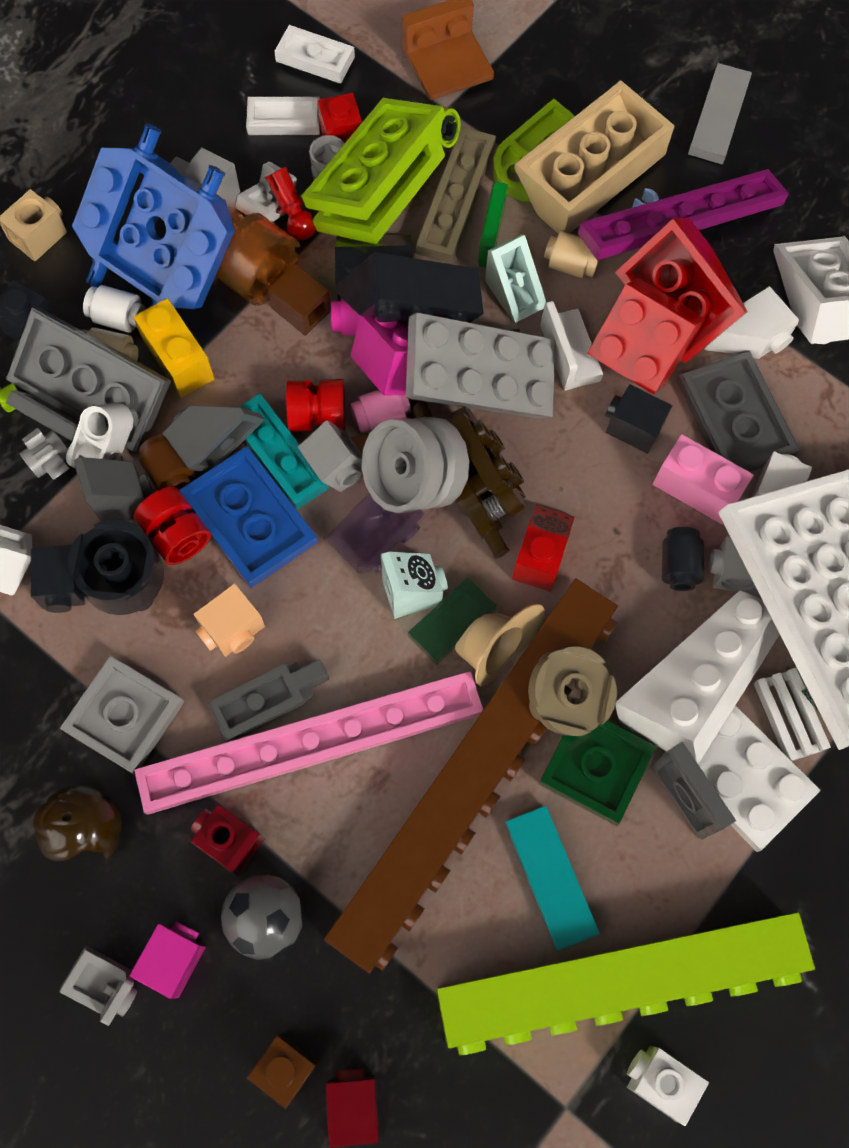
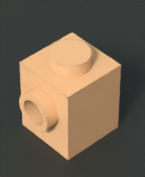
(228, 622)

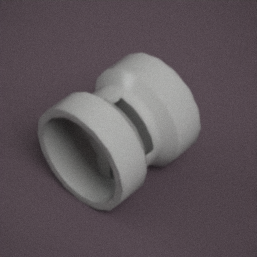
(322, 152)

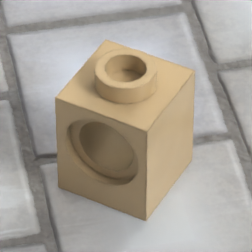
(33, 224)

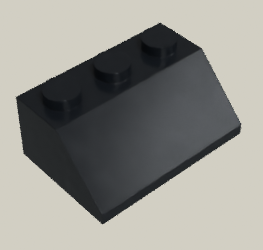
(401, 286)

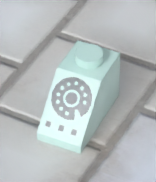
(411, 582)

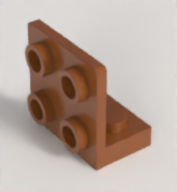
(444, 48)

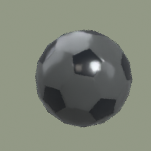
(262, 916)

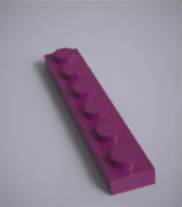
(704, 207)

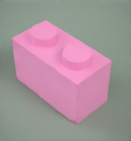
(701, 478)

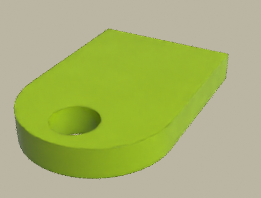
(523, 141)

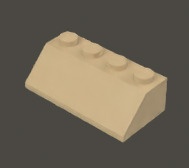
(593, 157)

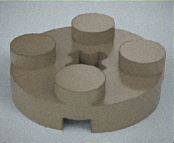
(551, 704)

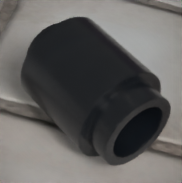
(683, 558)

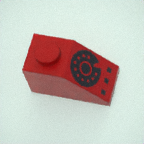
(543, 548)

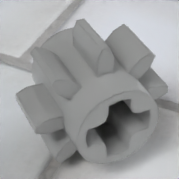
(45, 454)

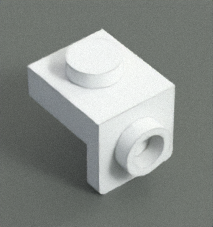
(260, 196)

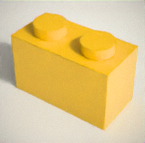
(174, 348)

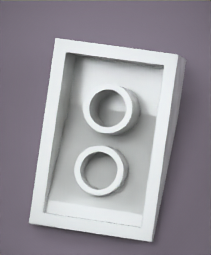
(817, 286)

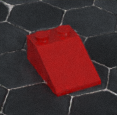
(689, 271)

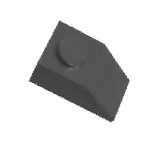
(210, 434)
(112, 487)

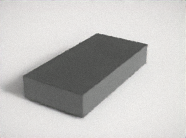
(43, 413)

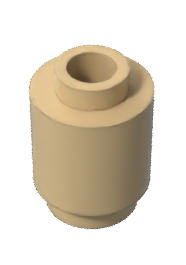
(570, 255)

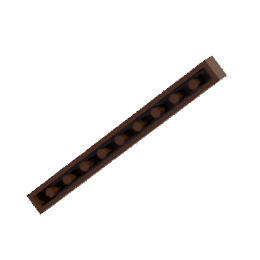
(462, 791)

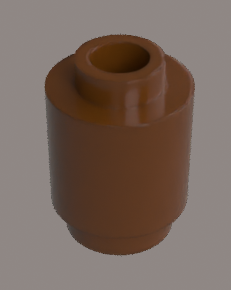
(164, 464)

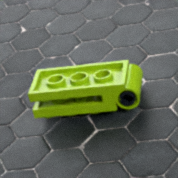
(381, 168)

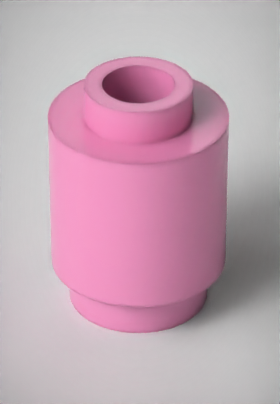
(377, 408)

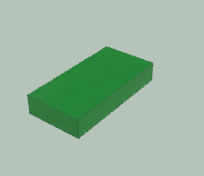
(492, 221)

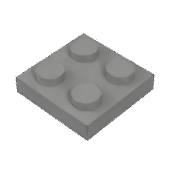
(122, 715)

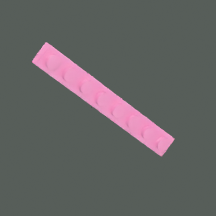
(307, 742)

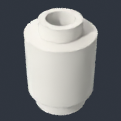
(112, 307)

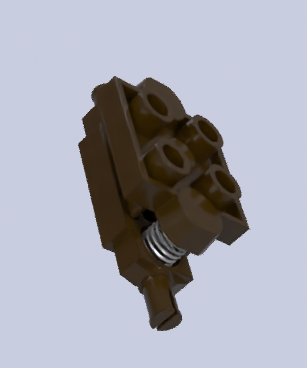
(493, 479)

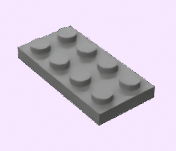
(479, 367)

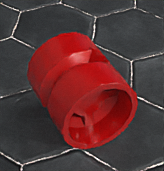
(313, 405)
(169, 521)

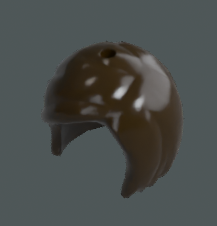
(92, 826)

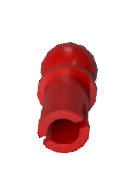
(299, 221)

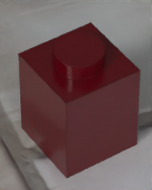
(352, 1109)

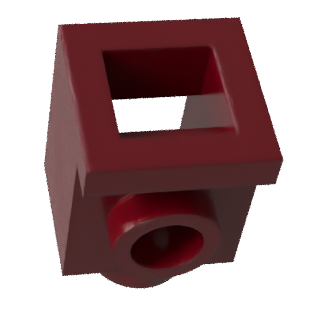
(237, 850)

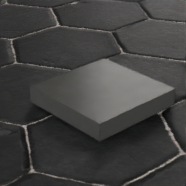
(692, 792)

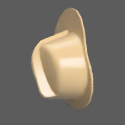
(497, 639)

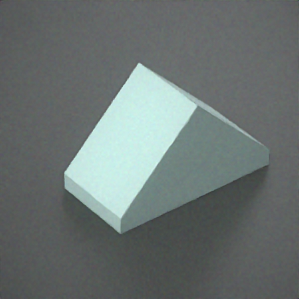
(514, 279)

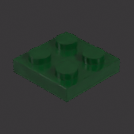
(599, 770)

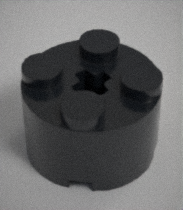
(97, 572)

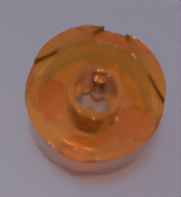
(256, 257)

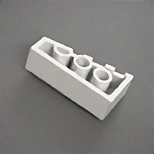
(701, 679)

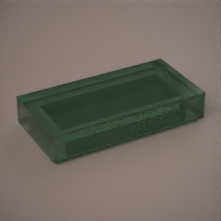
(450, 619)

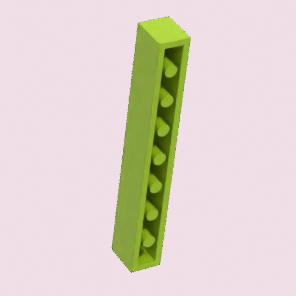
(622, 981)

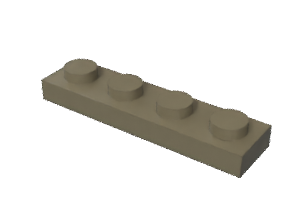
(455, 195)

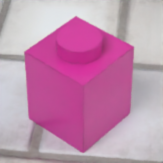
(169, 959)

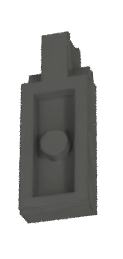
(266, 698)

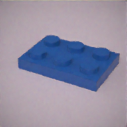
(249, 516)

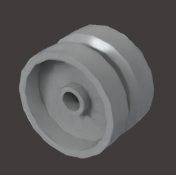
(415, 464)

